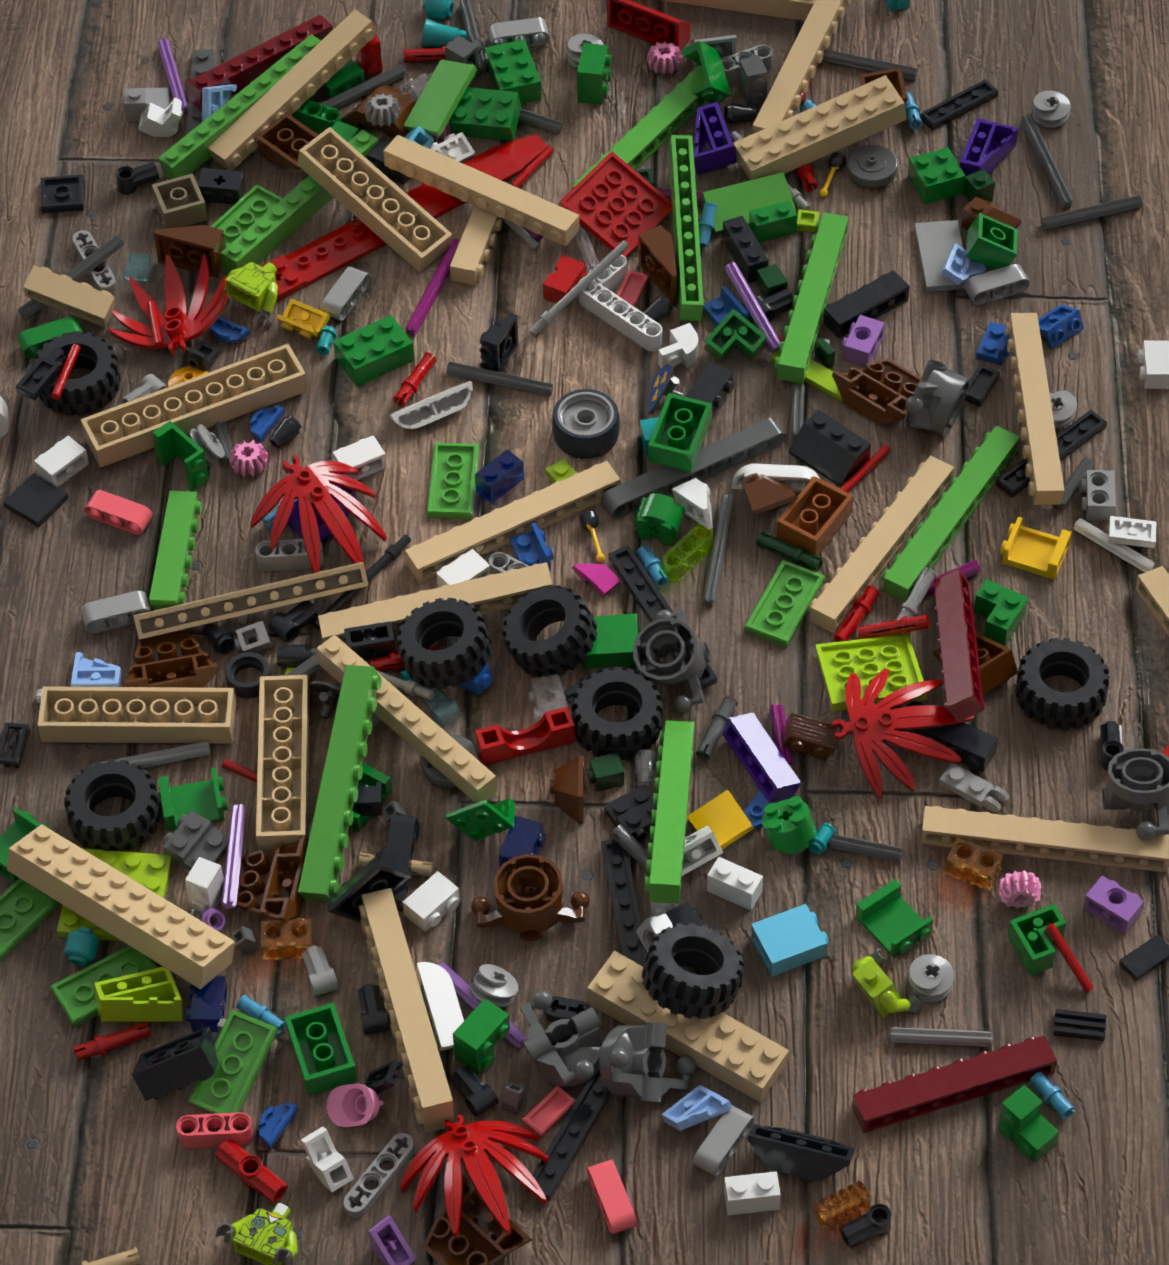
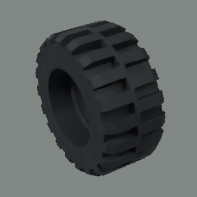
(92, 390)
(561, 650)
(451, 664)
(623, 689)
(1057, 707)
(109, 781)
(687, 992)

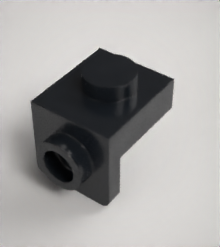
(202, 356)

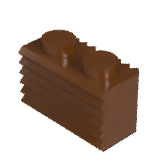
(809, 736)

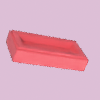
(633, 287)
(548, 1112)

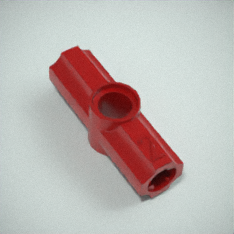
(261, 1180)

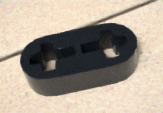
(567, 1008)

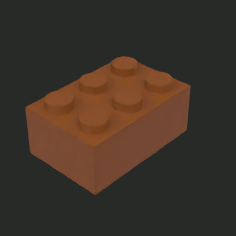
(815, 516)

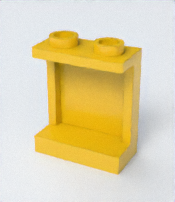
(1035, 550)

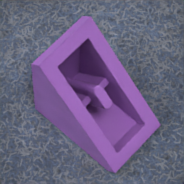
(389, 1243)

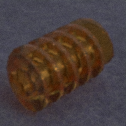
(842, 1205)

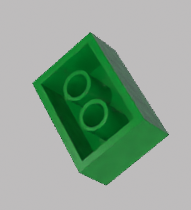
(513, 70)
(487, 114)
(373, 350)
(680, 432)
(320, 1049)

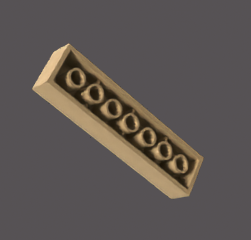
(821, 130)
(374, 199)
(137, 715)
(282, 760)
(714, 1043)

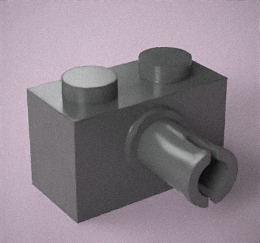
(465, 52)

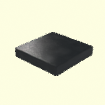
(62, 194)
(35, 500)

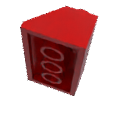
(647, 23)

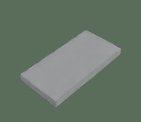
(934, 244)

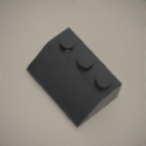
(830, 448)
(382, 872)
(176, 1064)

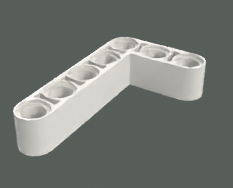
(617, 312)

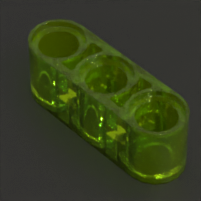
(687, 552)

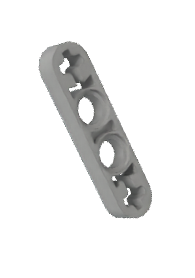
(97, 277)
(375, 1173)

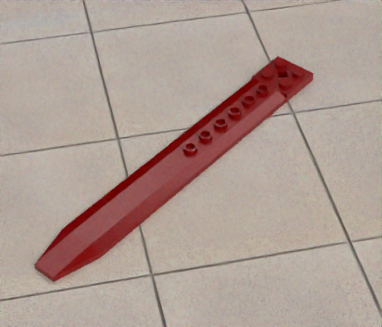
(357, 240)

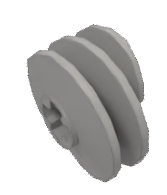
(575, 47)
(1051, 109)
(1063, 408)
(208, 442)
(931, 977)
(494, 985)

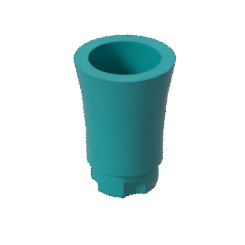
(439, 35)

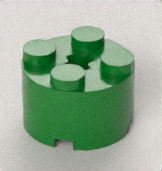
(659, 518)
(789, 825)

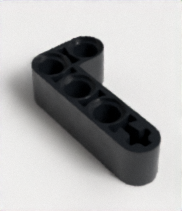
(401, 839)

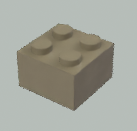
(179, 202)

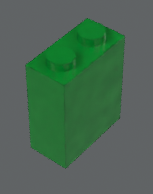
(613, 642)

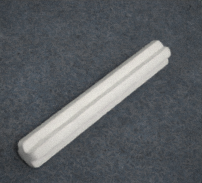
(1120, 550)

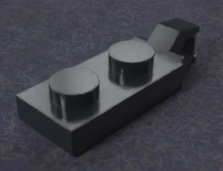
(41, 374)

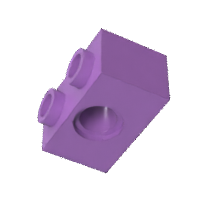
(863, 340)
(1120, 915)

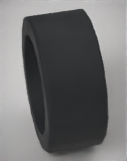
(242, 661)

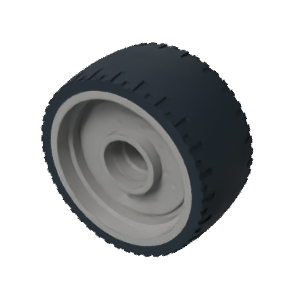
(585, 423)

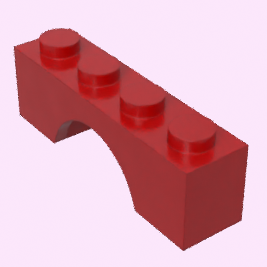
(551, 731)

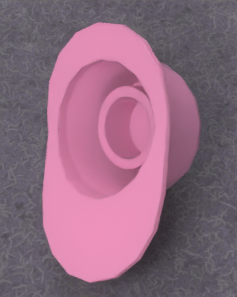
(352, 1105)

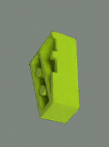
(139, 998)

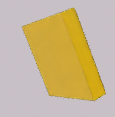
(723, 818)

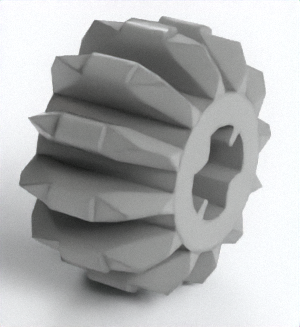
(382, 110)

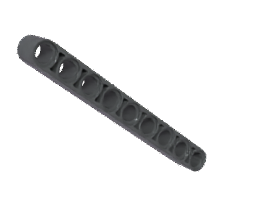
(710, 462)

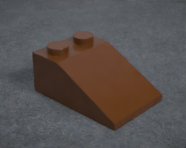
(283, 140)
(189, 244)
(658, 260)
(995, 663)

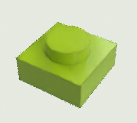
(559, 471)

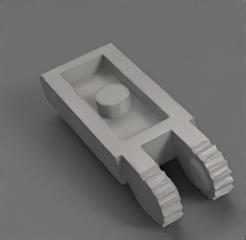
(973, 788)

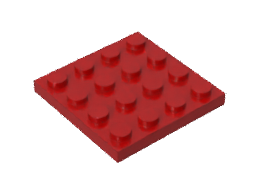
(617, 203)

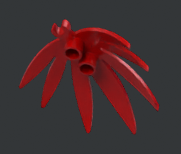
(179, 325)
(314, 491)
(877, 723)
(470, 1145)

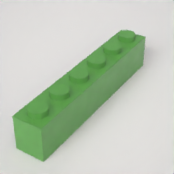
(175, 550)

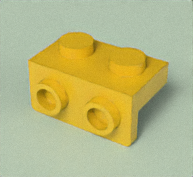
(303, 319)

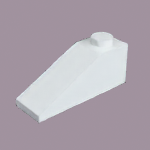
(696, 501)

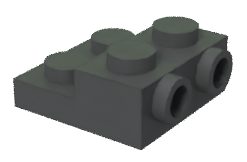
(193, 840)

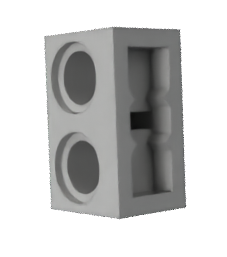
(1099, 495)

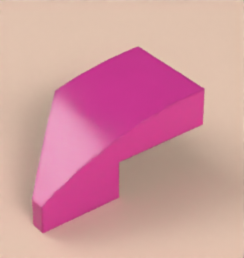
(598, 576)

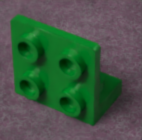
(483, 818)

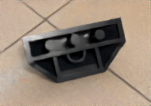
(799, 1153)

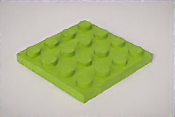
(866, 660)
(145, 868)

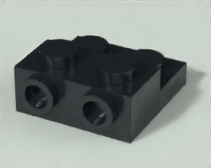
(499, 343)
(633, 812)

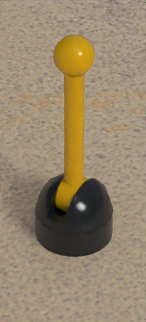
(836, 162)
(590, 521)

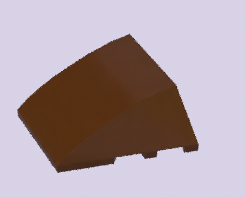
(406, 103)
(878, 390)
(170, 662)
(272, 880)
(479, 1236)

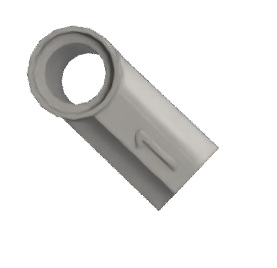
(148, 385)
(321, 976)

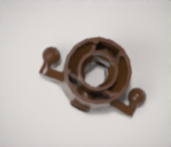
(529, 877)

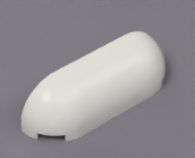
(433, 407)
(791, 475)
(440, 1003)

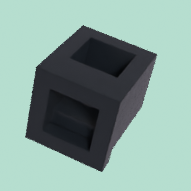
(369, 800)

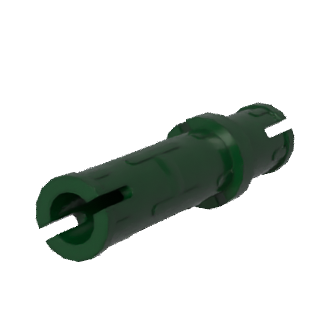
(784, 549)

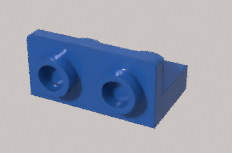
(721, 306)
(1060, 325)
(994, 344)
(531, 547)

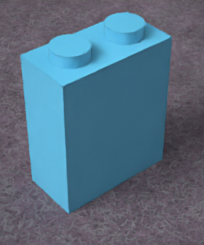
(789, 939)

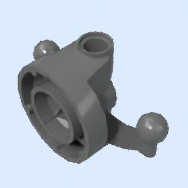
(937, 399)
(668, 635)
(1140, 782)
(568, 1048)
(635, 1061)

